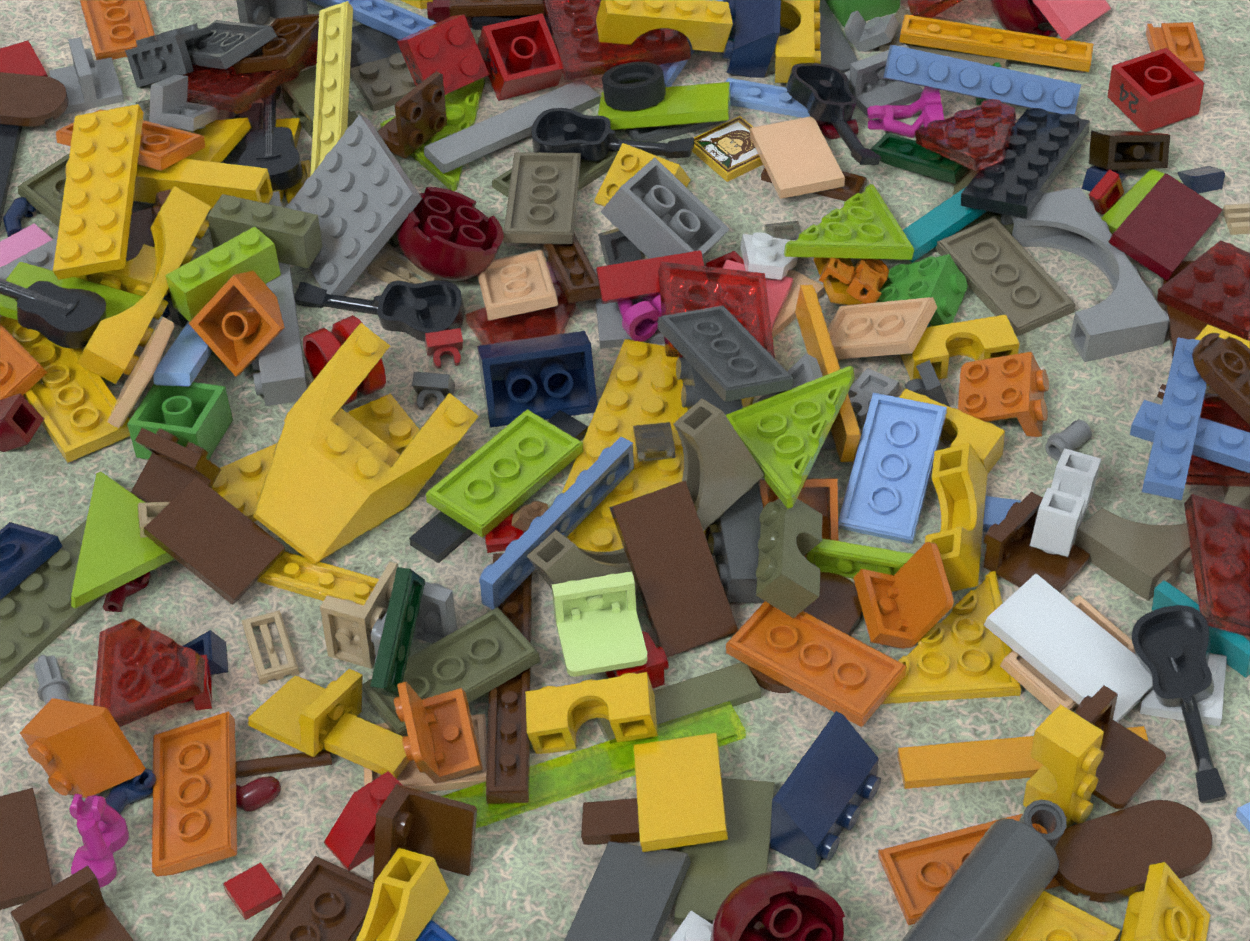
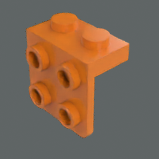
(1005, 390)
(906, 604)
(438, 733)

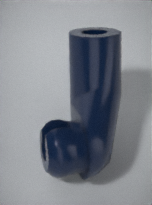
(14, 215)

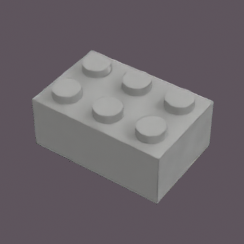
(663, 214)

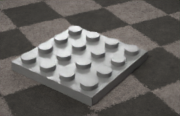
(359, 204)

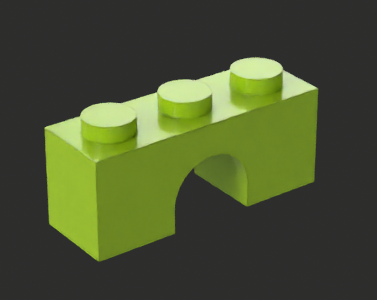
(203, 277)

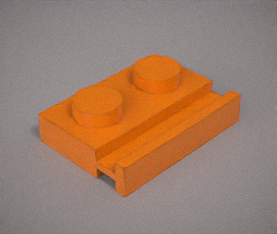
(1180, 40)

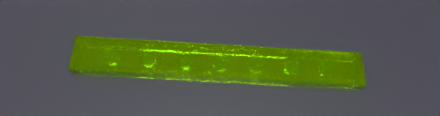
(599, 764)

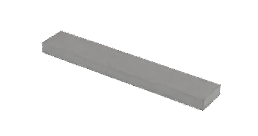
(506, 127)

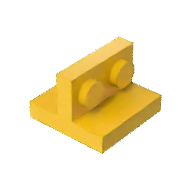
(1164, 910)

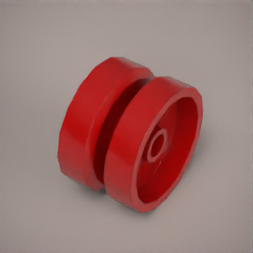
(322, 346)

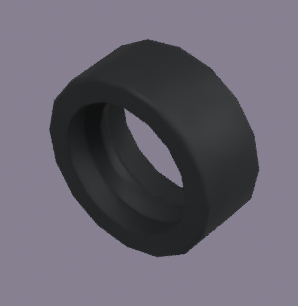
(633, 86)

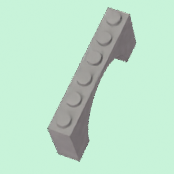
(1127, 317)

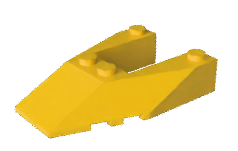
(337, 476)

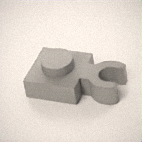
(863, 388)

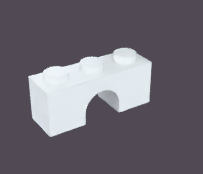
(1065, 502)

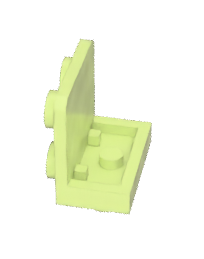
(598, 624)

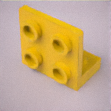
(625, 165)
(306, 713)

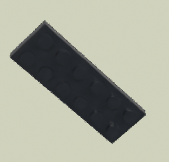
(1032, 160)

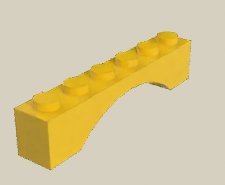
(116, 338)
(404, 898)

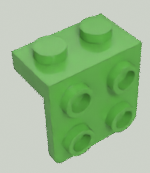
(928, 278)

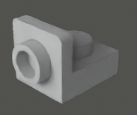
(870, 34)

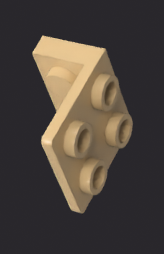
(350, 625)

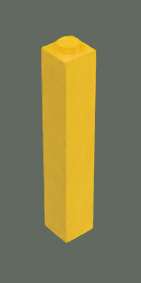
(203, 181)

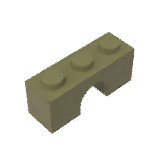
(292, 231)
(782, 571)

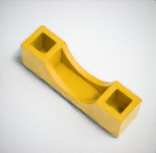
(702, 21)
(803, 42)
(961, 492)

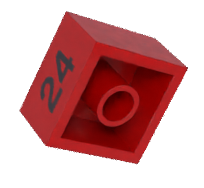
(445, 49)
(520, 56)
(1155, 90)

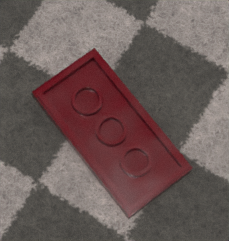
(1165, 226)

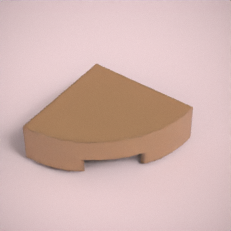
(527, 513)

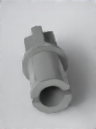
(50, 679)

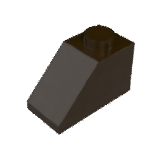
(1128, 149)

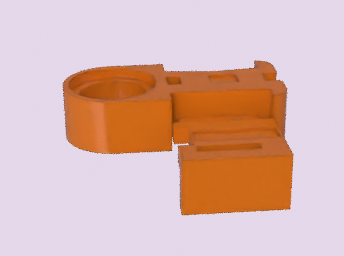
(866, 274)

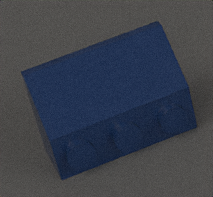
(752, 36)
(538, 376)
(824, 794)

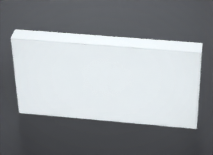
(1068, 646)

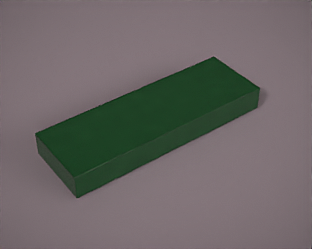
(915, 158)
(398, 632)

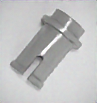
(1069, 439)

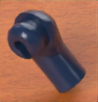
(131, 790)

